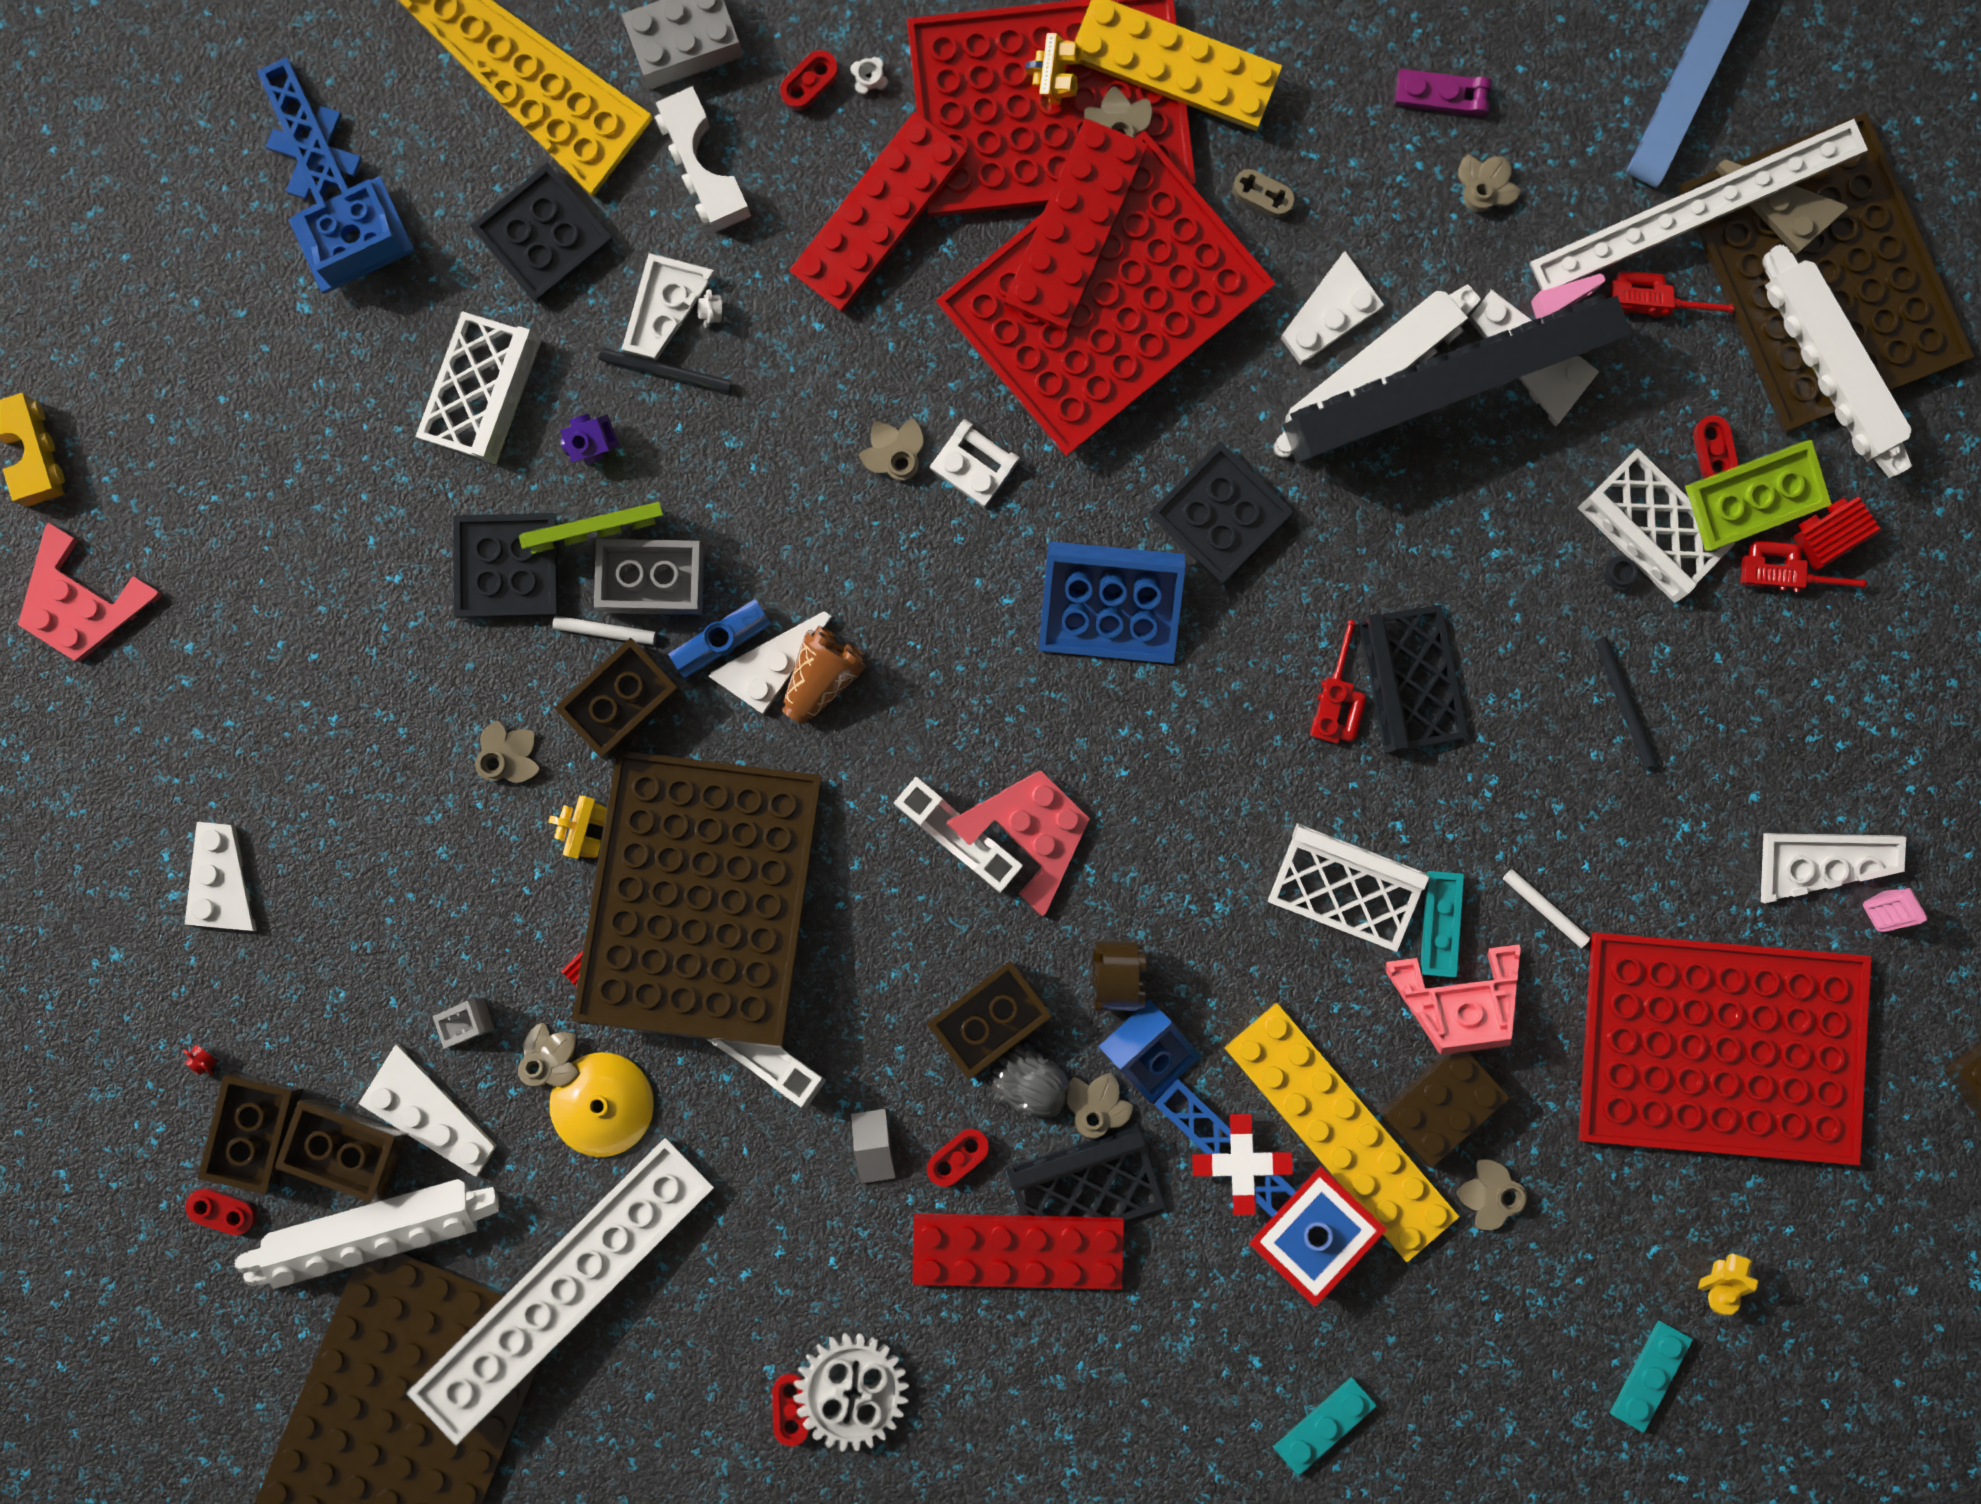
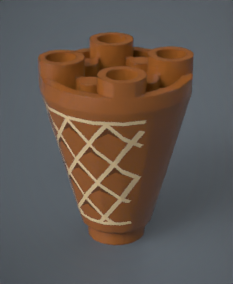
(820, 674)

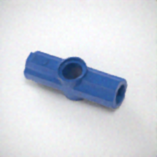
(699, 650)

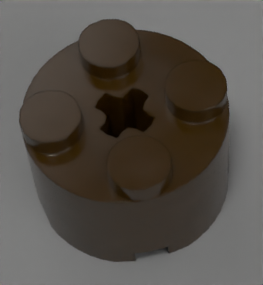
(1117, 976)

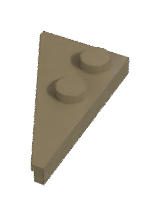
(1792, 212)

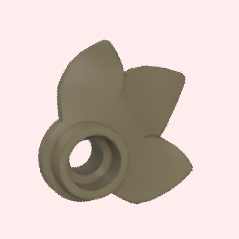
(1120, 115)
(1490, 180)
(893, 445)
(511, 751)
(551, 1054)
(1097, 1100)
(1487, 1194)

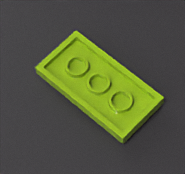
(1758, 495)
(604, 525)

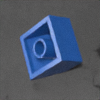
(1150, 1051)

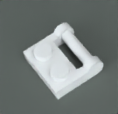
(967, 472)

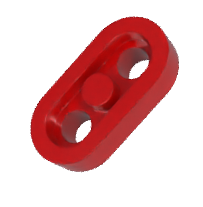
(807, 81)
(1717, 450)
(958, 1157)
(219, 1211)
(785, 1409)

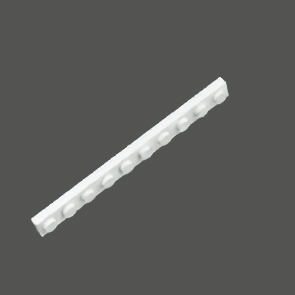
(1700, 206)

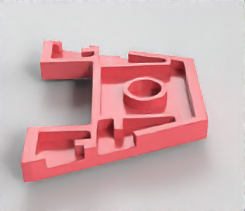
(69, 613)
(1040, 822)
(1463, 1014)

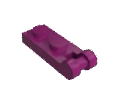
(1442, 92)

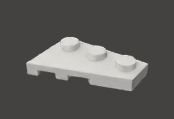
(662, 303)
(1331, 311)
(217, 881)

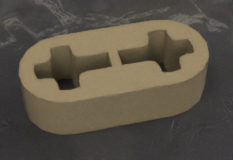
(1266, 186)

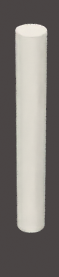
(603, 630)
(1546, 908)

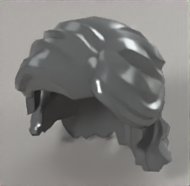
(1029, 1083)

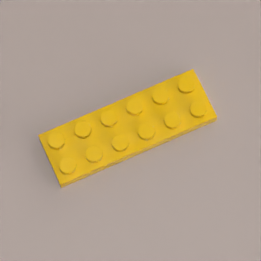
(1176, 62)

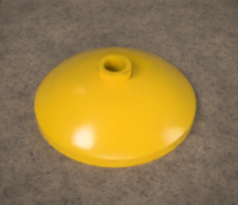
(626, 1102)

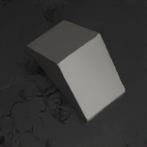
(463, 1022)
(872, 1146)

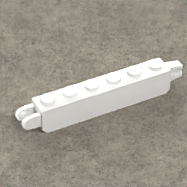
(1397, 349)
(1838, 360)
(366, 1234)

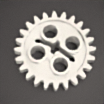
(881, 1395)

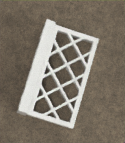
(505, 394)
(1633, 539)
(1358, 859)

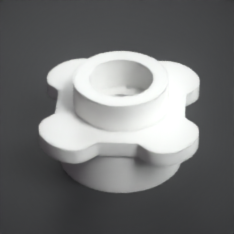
(866, 66)
(710, 308)

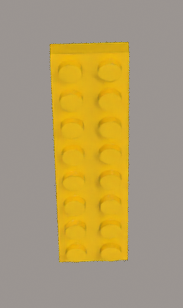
(1341, 1131)

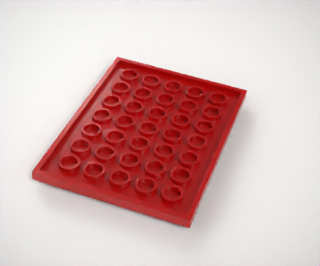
(978, 94)
(1153, 300)
(1725, 1048)

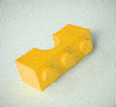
(36, 474)

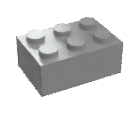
(681, 38)
(649, 576)

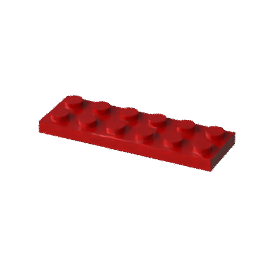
(878, 212)
(1075, 224)
(1018, 1251)

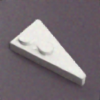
(766, 669)

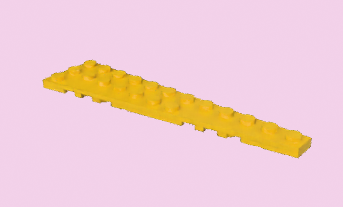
(544, 89)

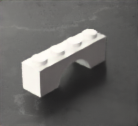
(686, 124)
(981, 856)
(778, 1069)

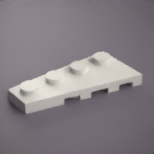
(1552, 387)
(1818, 861)
(415, 1104)

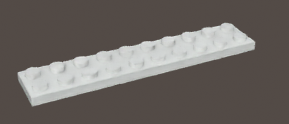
(560, 1291)

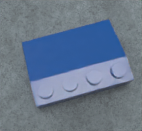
(1111, 602)

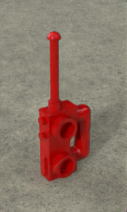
(1653, 301)
(1790, 575)
(1333, 694)

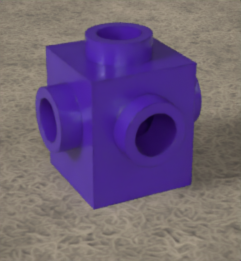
(588, 438)

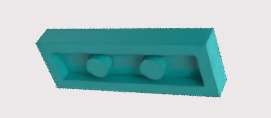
(1441, 924)
(1651, 1376)
(1324, 1426)

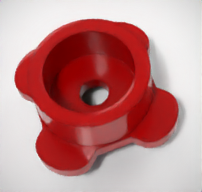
(199, 1061)

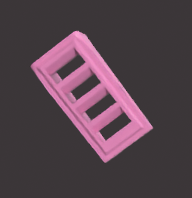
(1565, 295)
(1894, 910)

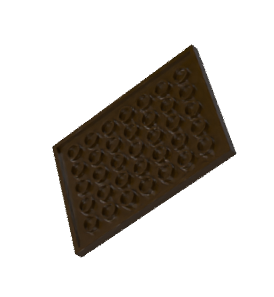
(1871, 265)
(698, 899)
(354, 1423)

